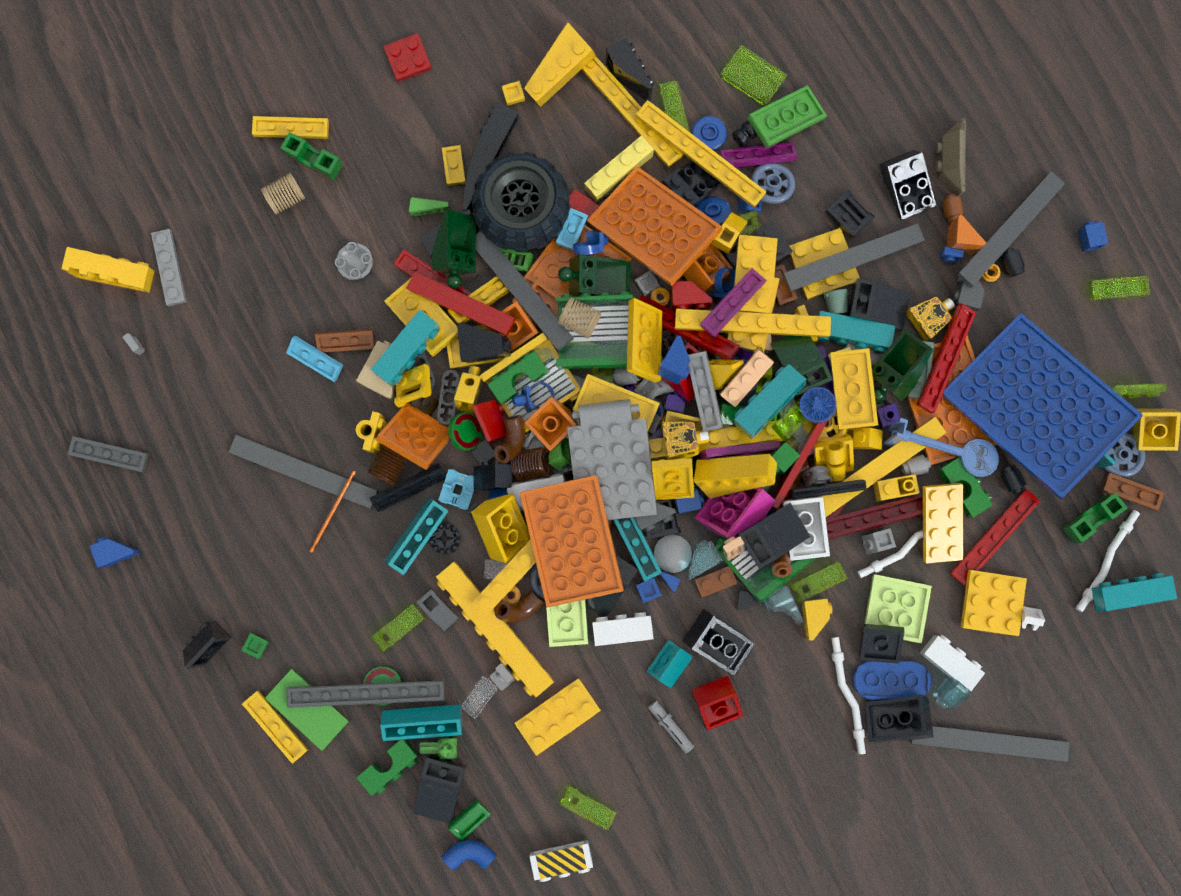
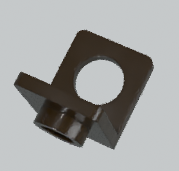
(426, 405)

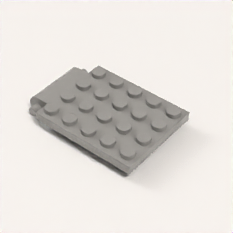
(617, 452)

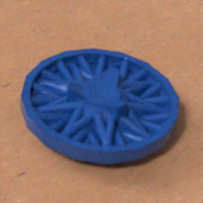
(710, 131)
(715, 208)
(818, 405)

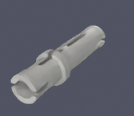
(671, 727)

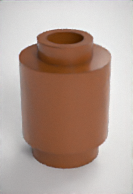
(952, 207)
(782, 566)

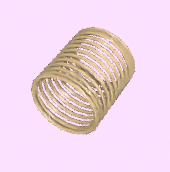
(280, 184)
(592, 324)

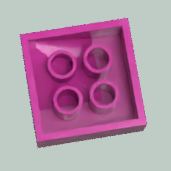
(735, 512)

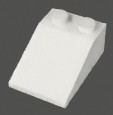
(812, 515)

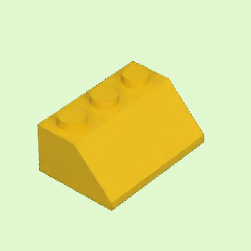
(501, 527)

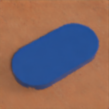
(891, 680)

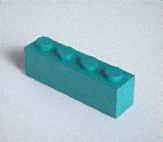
(859, 332)
(405, 348)
(769, 401)
(416, 536)
(637, 547)
(1134, 593)
(421, 722)

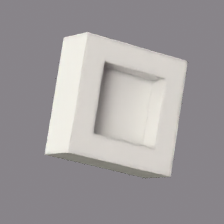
(1032, 616)

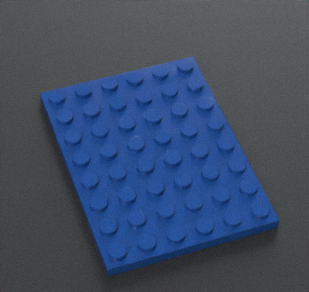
(1041, 405)

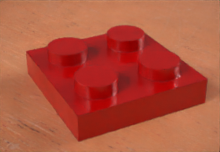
(407, 57)

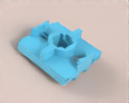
(447, 495)

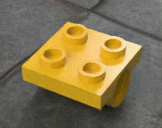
(377, 424)
(836, 455)

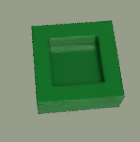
(255, 645)

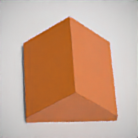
(964, 236)
(522, 329)
(551, 423)

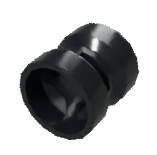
(744, 134)

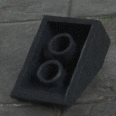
(768, 230)
(605, 603)
(718, 642)
(205, 645)
(899, 719)

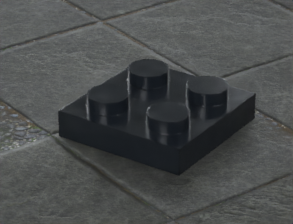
(881, 643)

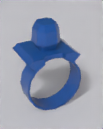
(594, 244)
(723, 289)
(524, 400)

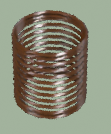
(532, 470)
(388, 473)

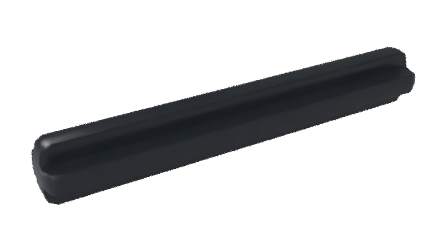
(828, 489)

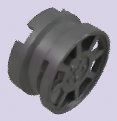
(818, 476)

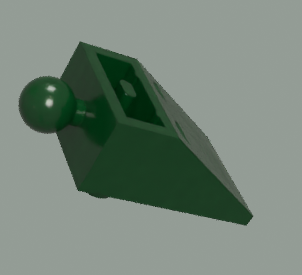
(455, 247)
(596, 275)
(803, 357)
(901, 362)

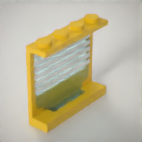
(561, 380)

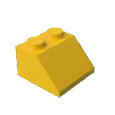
(1157, 429)

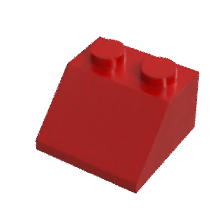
(491, 421)
(717, 702)

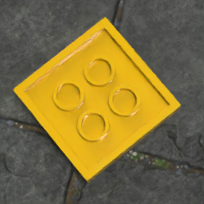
(817, 249)
(993, 603)

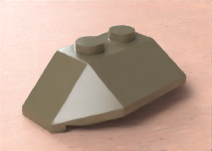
(952, 158)

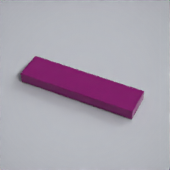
(760, 155)
(733, 302)
(740, 450)

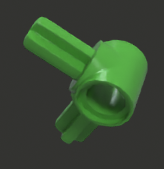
(445, 747)

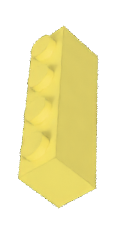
(618, 169)

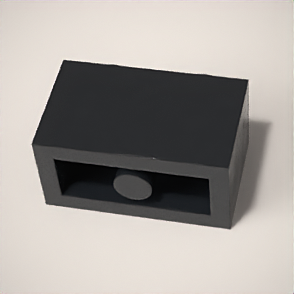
(492, 476)

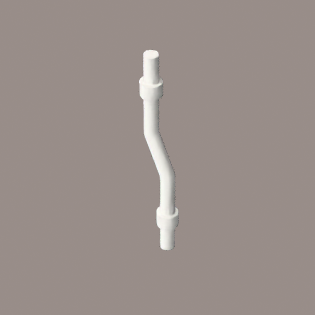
(1125, 528)
(878, 566)
(858, 732)

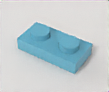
(572, 229)

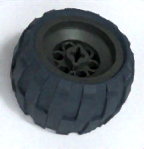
(524, 178)

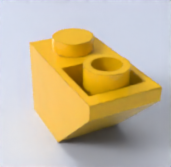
(731, 230)
(866, 438)
(896, 487)

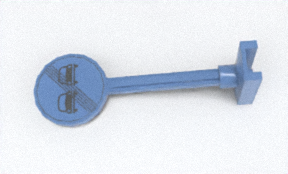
(977, 456)

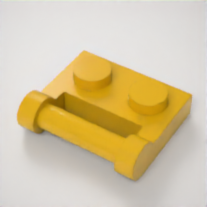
(413, 379)

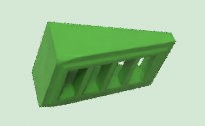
(425, 206)
(528, 263)
(560, 455)

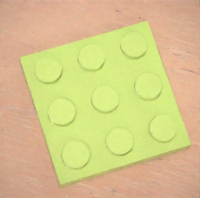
(898, 604)

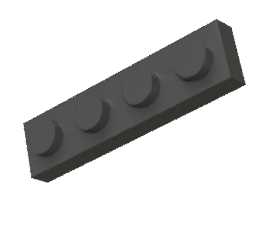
(108, 454)

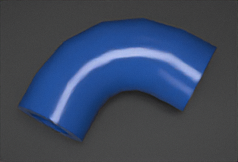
(468, 850)

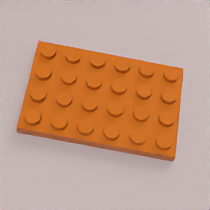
(654, 225)
(958, 427)
(572, 541)

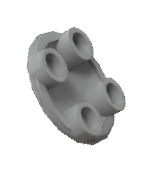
(354, 261)
(672, 553)

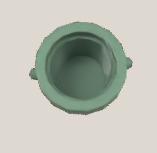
(837, 301)

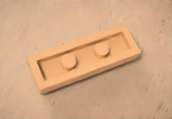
(746, 378)
(733, 547)

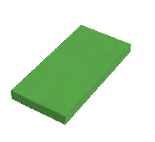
(786, 116)
(317, 723)

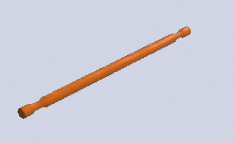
(332, 511)

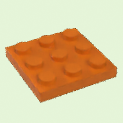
(415, 436)

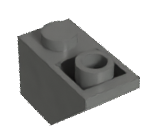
(970, 297)
(648, 522)
(437, 609)

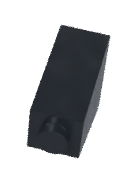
(481, 345)

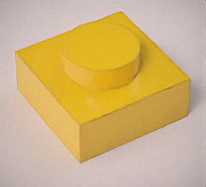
(513, 93)

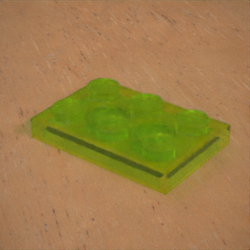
(753, 75)

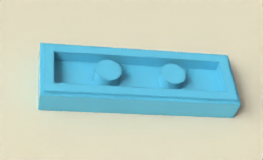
(314, 358)

